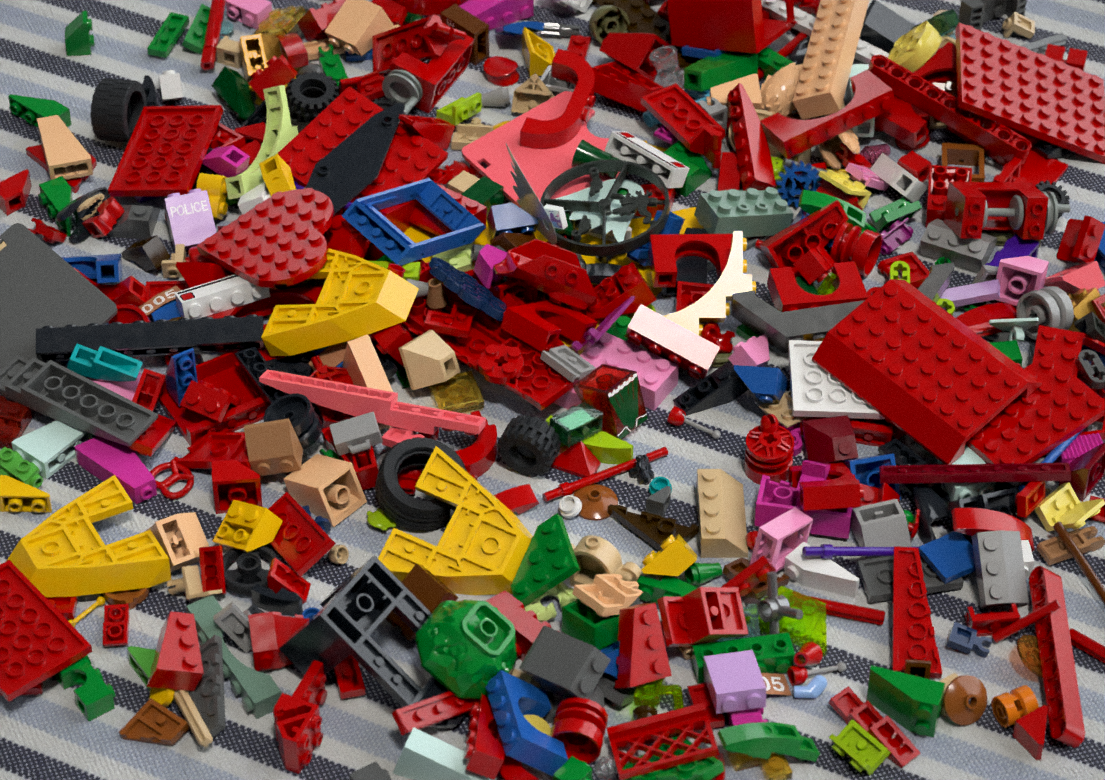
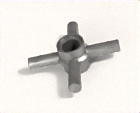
(774, 606)

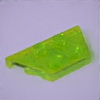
(809, 628)

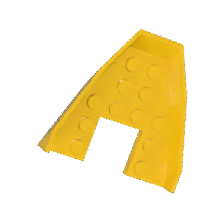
(352, 304)
(479, 544)
(70, 558)

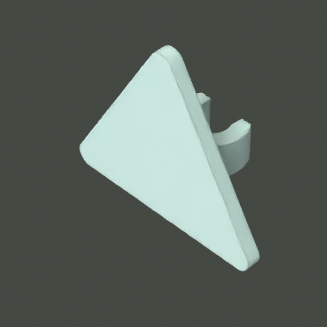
(1014, 326)

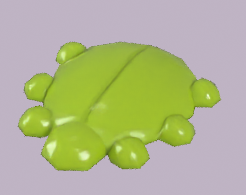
(380, 519)

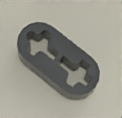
(1089, 370)

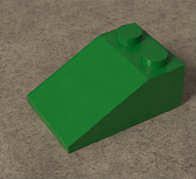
(906, 699)

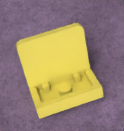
(843, 182)
(1066, 508)

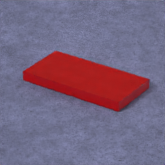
(299, 536)

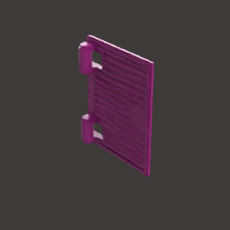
(594, 335)

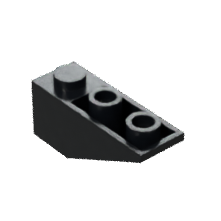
(712, 391)

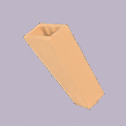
(62, 150)
(365, 367)

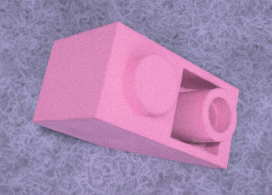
(248, 11)
(751, 353)

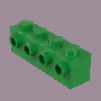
(772, 652)

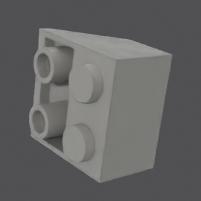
(880, 525)

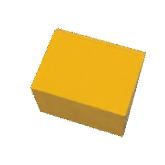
(536, 52)

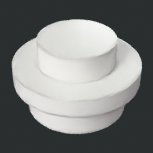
(570, 506)

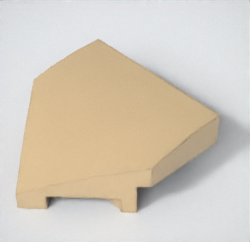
(530, 94)
(468, 133)

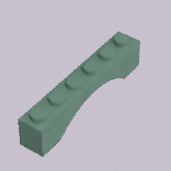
(255, 688)

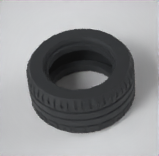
(398, 504)

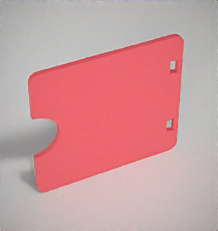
(537, 165)

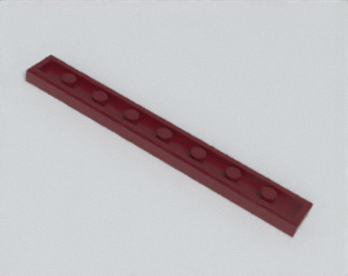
(974, 473)

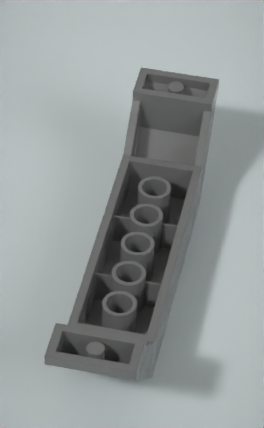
(815, 322)

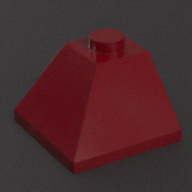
(830, 440)
(1087, 471)

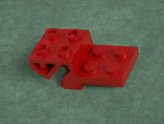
(299, 719)

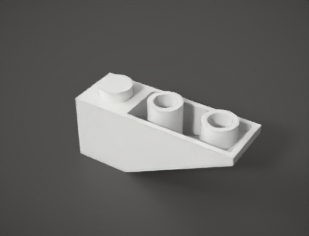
(898, 178)

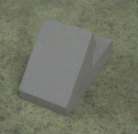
(235, 625)

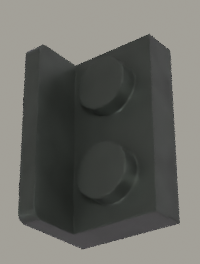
(1092, 326)

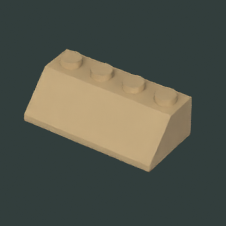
(720, 515)

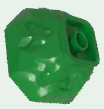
(466, 646)

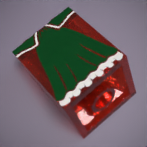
(616, 395)

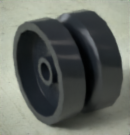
(301, 415)

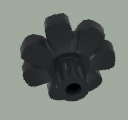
(642, 468)

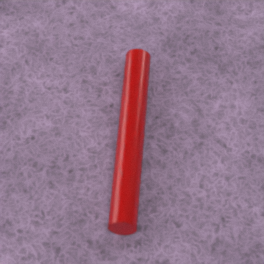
(1026, 621)

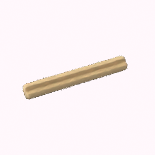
(193, 717)

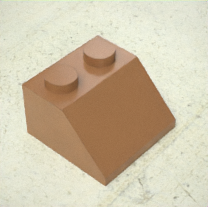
(273, 447)

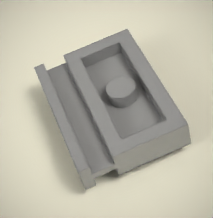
(567, 363)

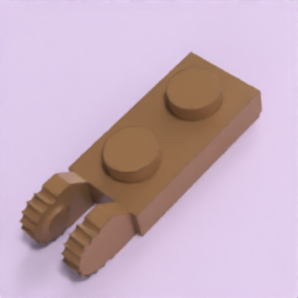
(1055, 551)

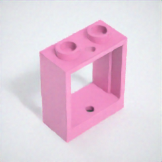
(781, 537)

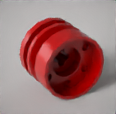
(852, 246)
(768, 454)
(580, 727)

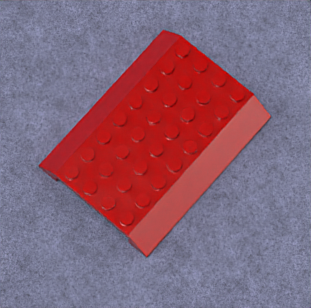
(921, 368)

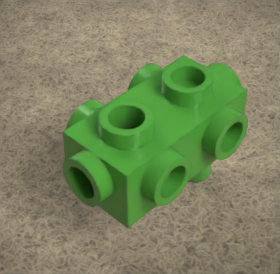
(15, 466)

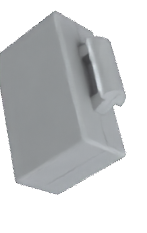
(356, 434)

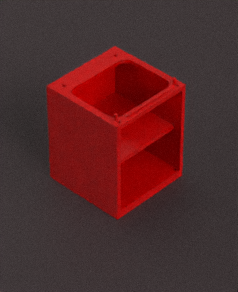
(725, 24)

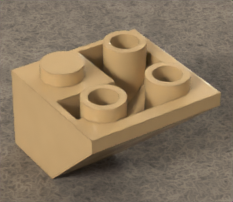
(428, 360)

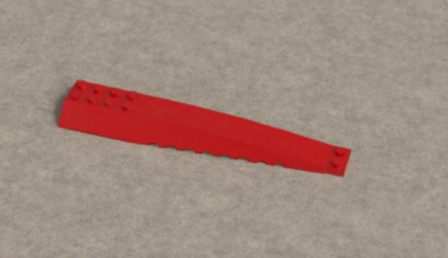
(538, 382)

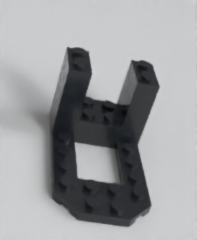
(344, 630)

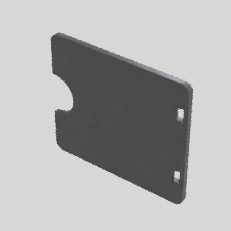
(39, 292)

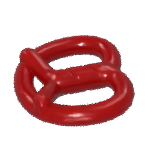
(172, 479)

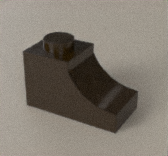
(147, 253)

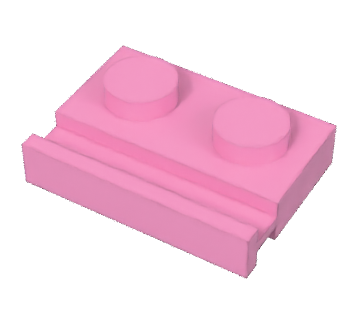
(866, 176)

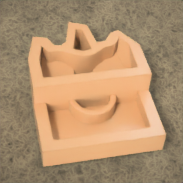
(607, 594)

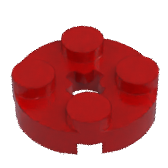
(494, 355)

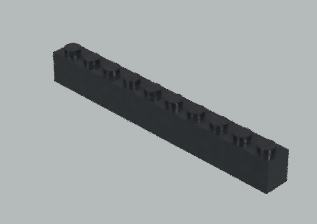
(153, 338)

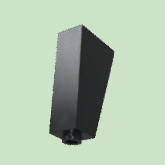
(689, 268)

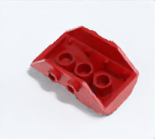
(550, 271)

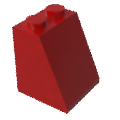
(633, 50)

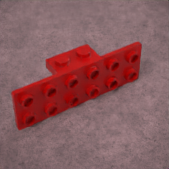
(1034, 170)

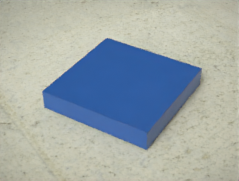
(949, 556)

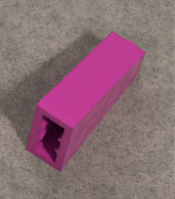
(109, 458)

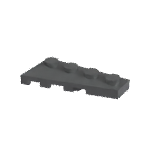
(210, 690)

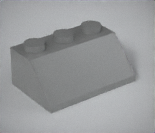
(965, 253)
(999, 568)

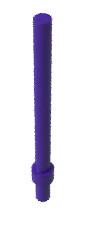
(827, 551)

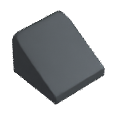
(659, 502)

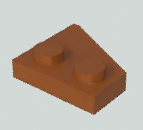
(154, 725)

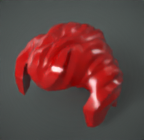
(712, 333)

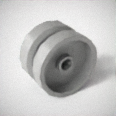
(1049, 305)

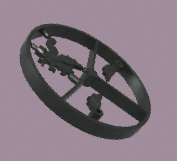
(628, 204)

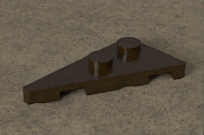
(652, 527)

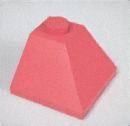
(1077, 277)

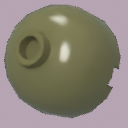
(607, 20)

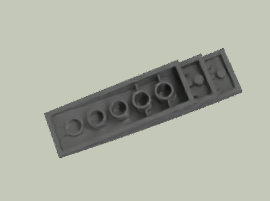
(74, 400)

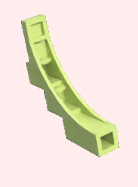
(277, 135)

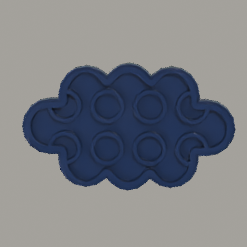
(467, 288)

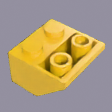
(247, 527)
(671, 559)

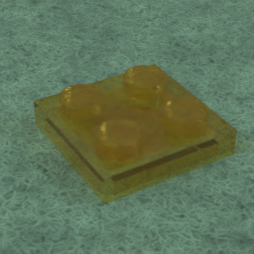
(280, 21)
(457, 394)

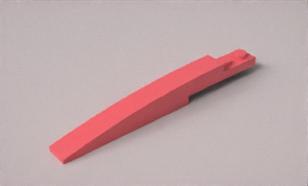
(361, 400)

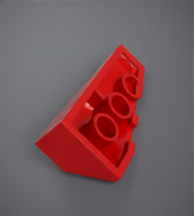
(796, 240)
(268, 634)

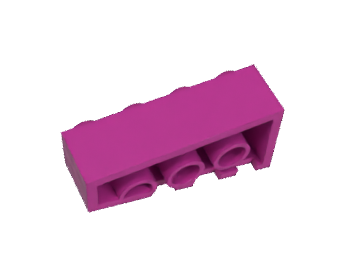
(500, 12)
(779, 498)

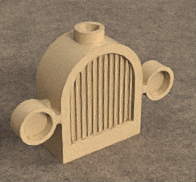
(600, 557)

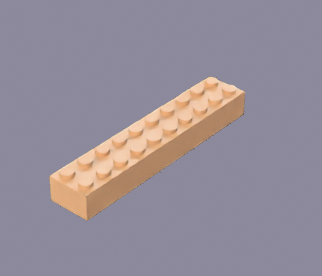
(829, 57)

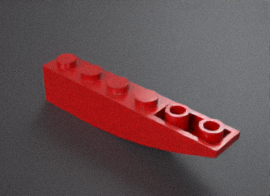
(750, 142)

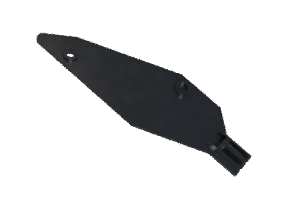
(356, 159)

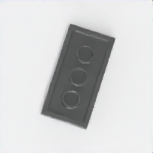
(878, 578)

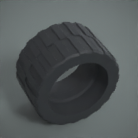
(116, 109)

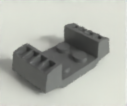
(980, 11)

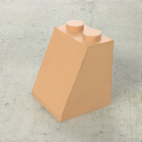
(356, 25)
(327, 487)

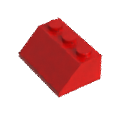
(427, 221)

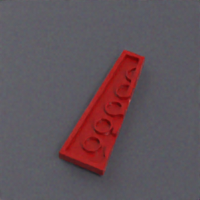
(912, 624)

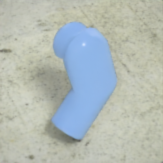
(813, 689)

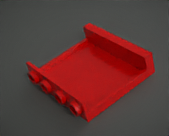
(226, 374)

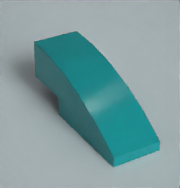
(103, 364)

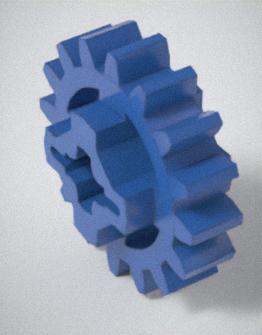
(805, 178)

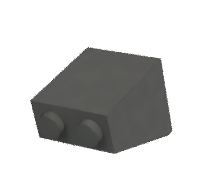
(564, 664)

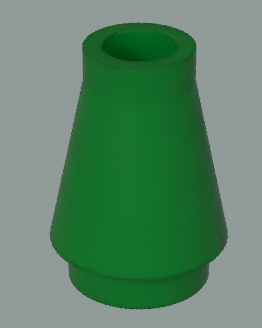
(702, 572)

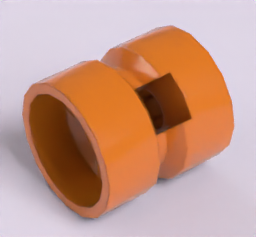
(1013, 705)

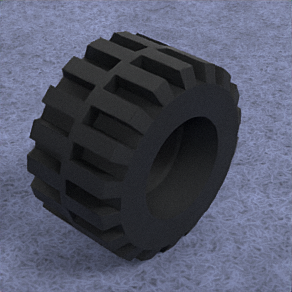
(310, 95)
(529, 445)

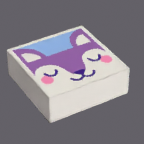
(556, 216)

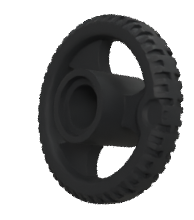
(248, 569)

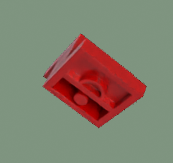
(702, 616)

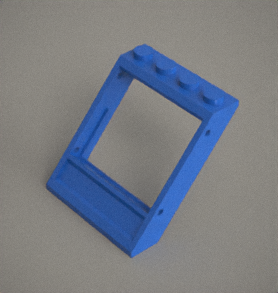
(366, 218)

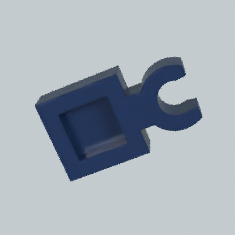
(965, 640)

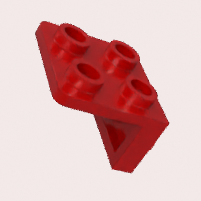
(1081, 240)
(208, 400)

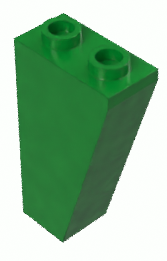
(719, 70)

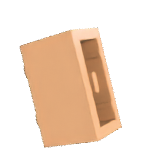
(180, 539)

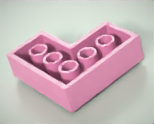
(655, 374)

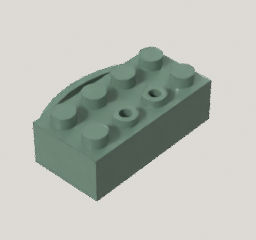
(747, 211)

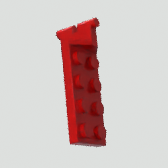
(420, 39)
(687, 121)

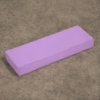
(973, 293)

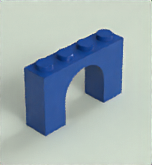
(104, 268)
(522, 741)

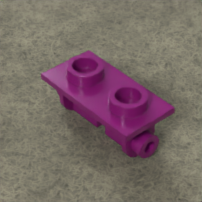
(898, 231)

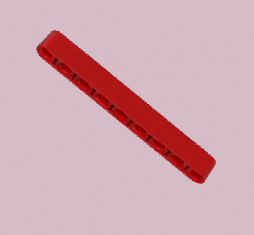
(945, 109)
(1057, 659)

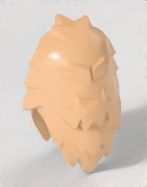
(779, 90)
(831, 146)

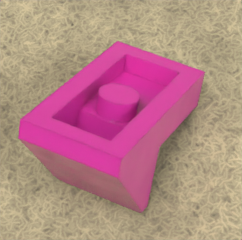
(812, 472)

